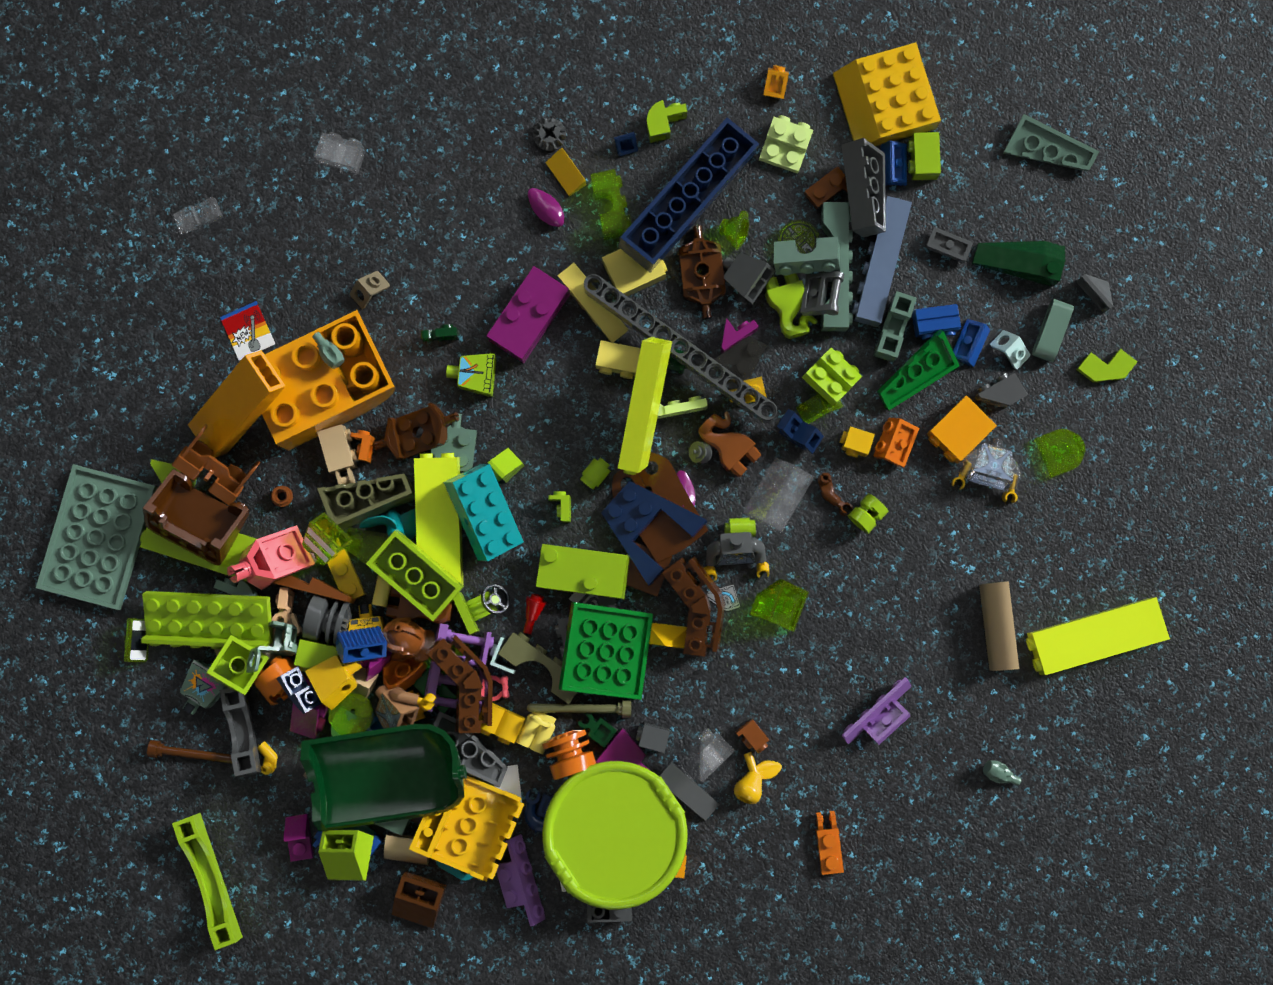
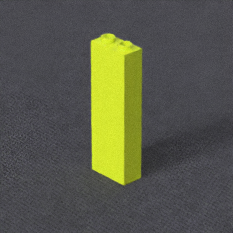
(644, 405)
(436, 518)
(1097, 636)

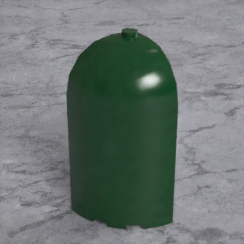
(382, 775)

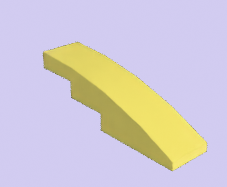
(609, 324)

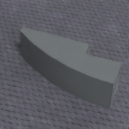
(688, 791)

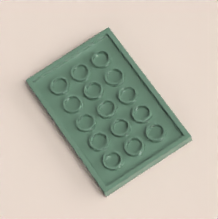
(95, 537)

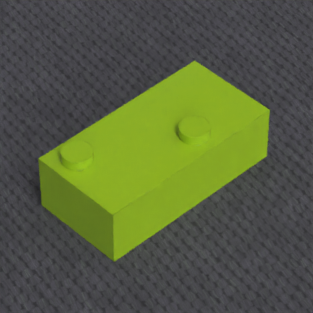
(583, 571)
(415, 575)

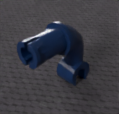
(532, 820)

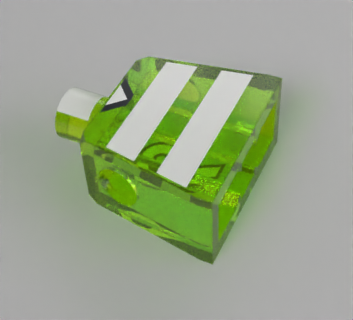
(325, 539)

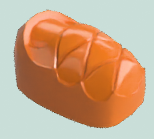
(402, 673)

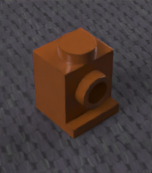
(753, 736)

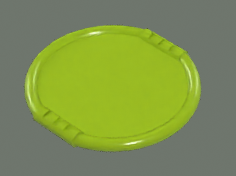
(614, 835)

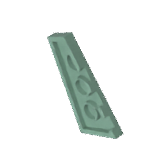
(1044, 144)

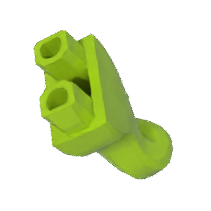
(788, 302)

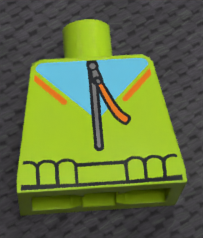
(475, 373)

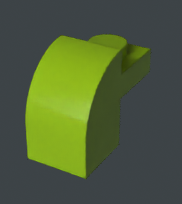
(659, 118)

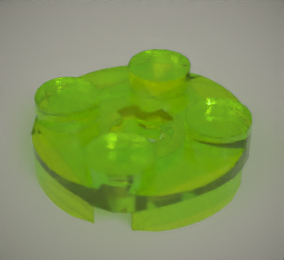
(364, 714)

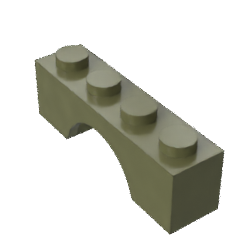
(519, 650)

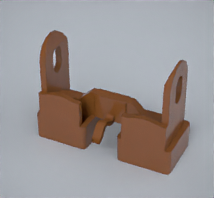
(229, 479)

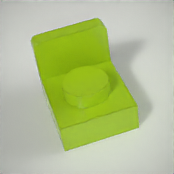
(564, 509)

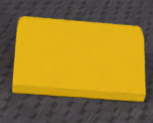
(566, 172)

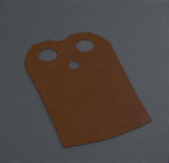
(663, 534)

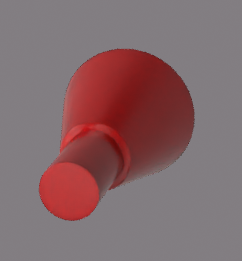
(534, 607)

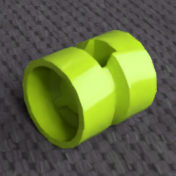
(862, 518)

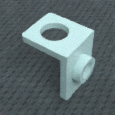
(1013, 349)
(494, 653)

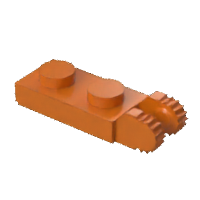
(829, 845)

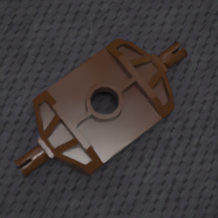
(701, 288)
(401, 432)

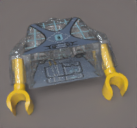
(991, 467)

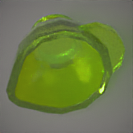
(735, 229)

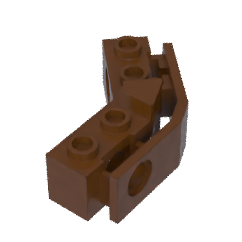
(696, 598)
(467, 683)

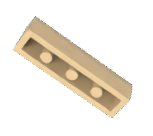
(999, 626)

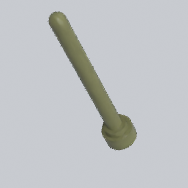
(623, 708)

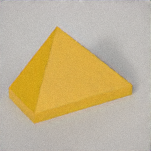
(668, 635)

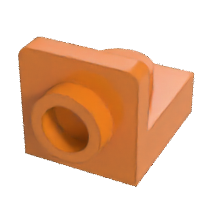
(366, 447)

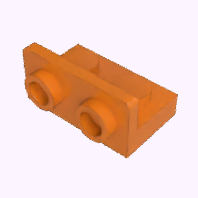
(896, 441)

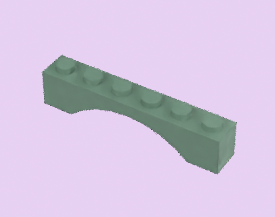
(835, 223)

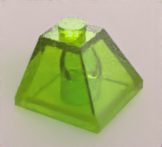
(780, 604)

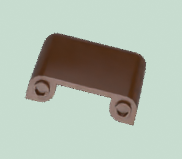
(194, 518)

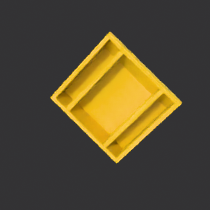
(887, 95)

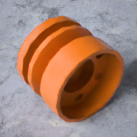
(569, 754)

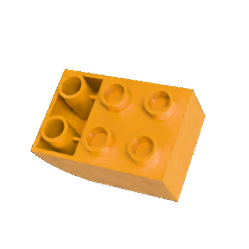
(324, 396)

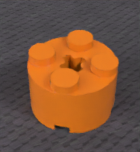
(267, 679)

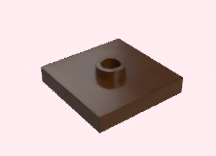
(637, 581)

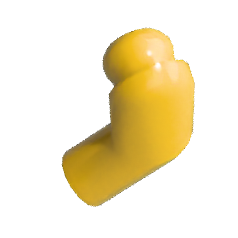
(270, 758)

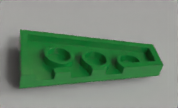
(921, 370)

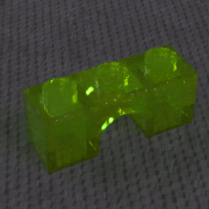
(607, 186)

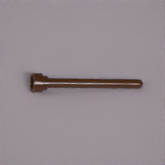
(156, 749)

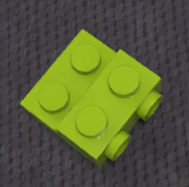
(832, 376)

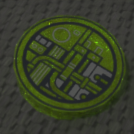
(802, 233)

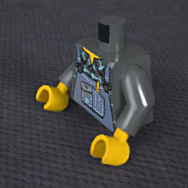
(736, 549)

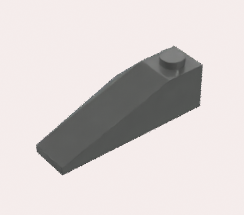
(478, 760)

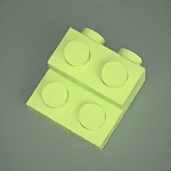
(786, 144)

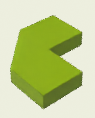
(1099, 371)

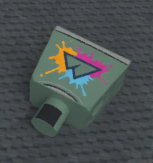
(200, 688)

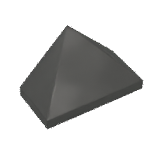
(1097, 290)

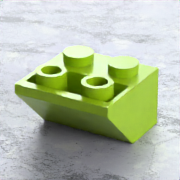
(345, 854)

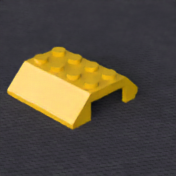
(472, 832)

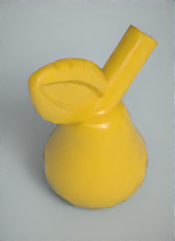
(750, 786)

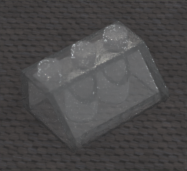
(778, 495)
(711, 752)

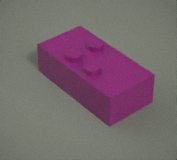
(528, 314)

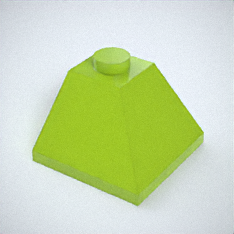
(231, 666)

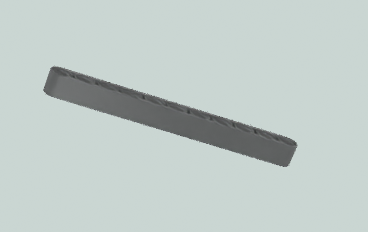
(684, 358)

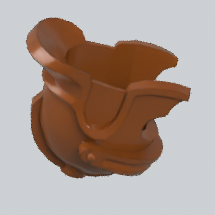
(407, 640)

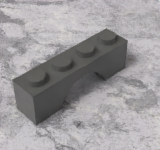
(244, 745)

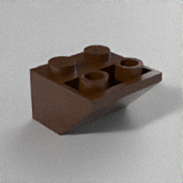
(418, 899)

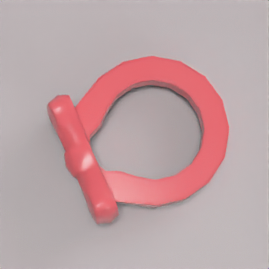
(504, 693)

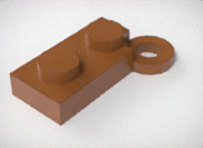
(826, 187)

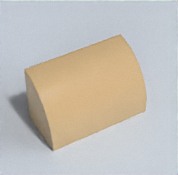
(397, 849)

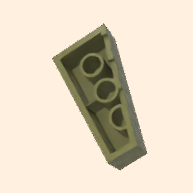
(365, 499)

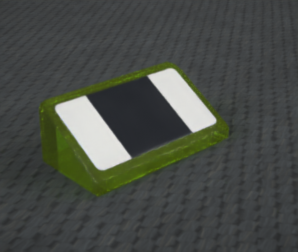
(134, 649)

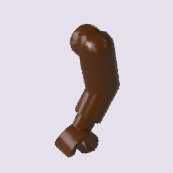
(828, 494)

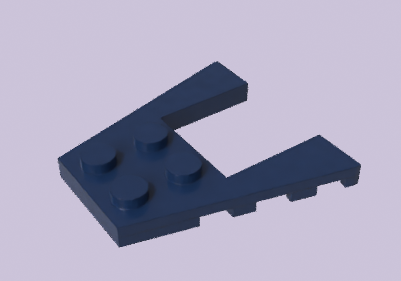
(631, 514)

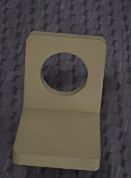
(369, 286)

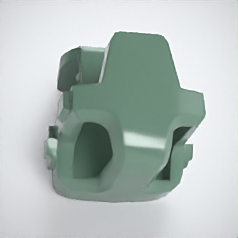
(287, 649)

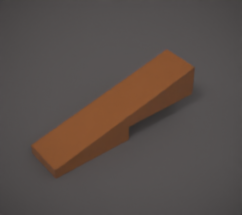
(315, 587)

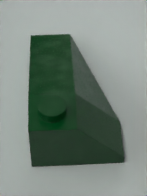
(1028, 260)

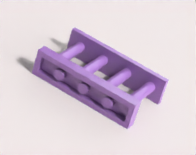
(436, 677)

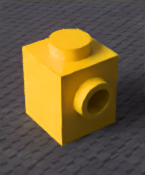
(856, 442)

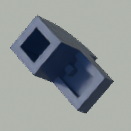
(799, 432)

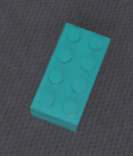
(483, 512)

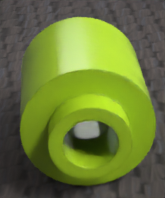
(595, 473)
(738, 525)

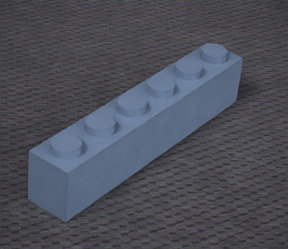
(882, 264)

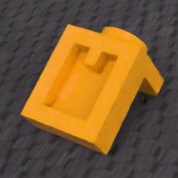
(776, 82)

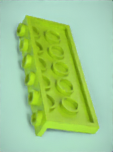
(205, 619)

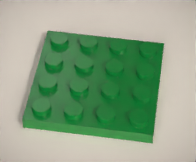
(605, 651)

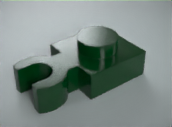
(444, 333)
(600, 732)

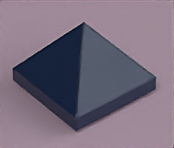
(626, 144)

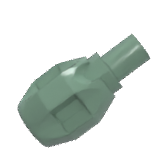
(328, 351)
(1000, 773)

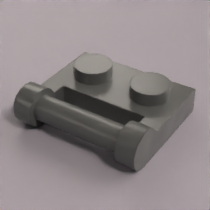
(815, 293)

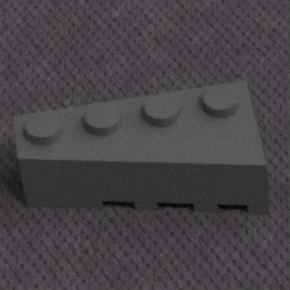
(865, 186)

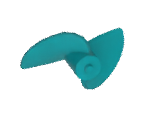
(394, 521)

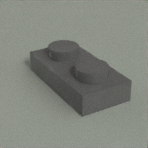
(949, 245)

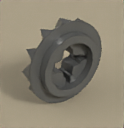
(549, 143)

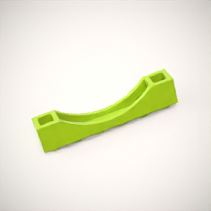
(219, 911)

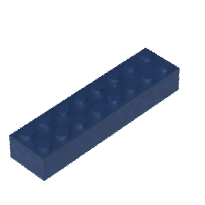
(688, 195)

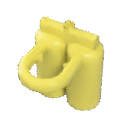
(381, 593)
(536, 731)

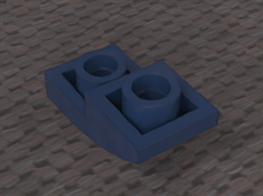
(298, 691)

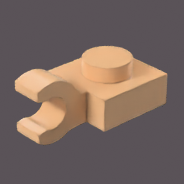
(284, 603)

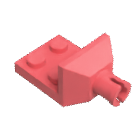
(272, 558)

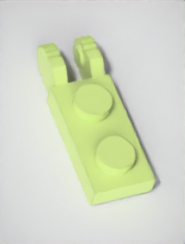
(676, 408)

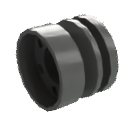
(323, 619)

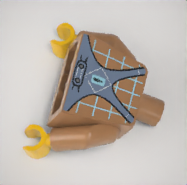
(400, 707)

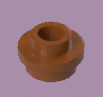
(275, 496)

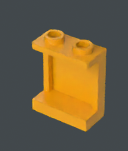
(961, 430)

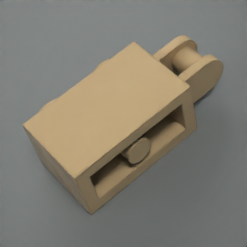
(338, 452)

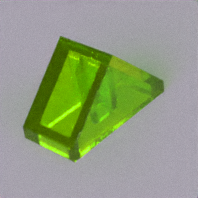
(816, 408)

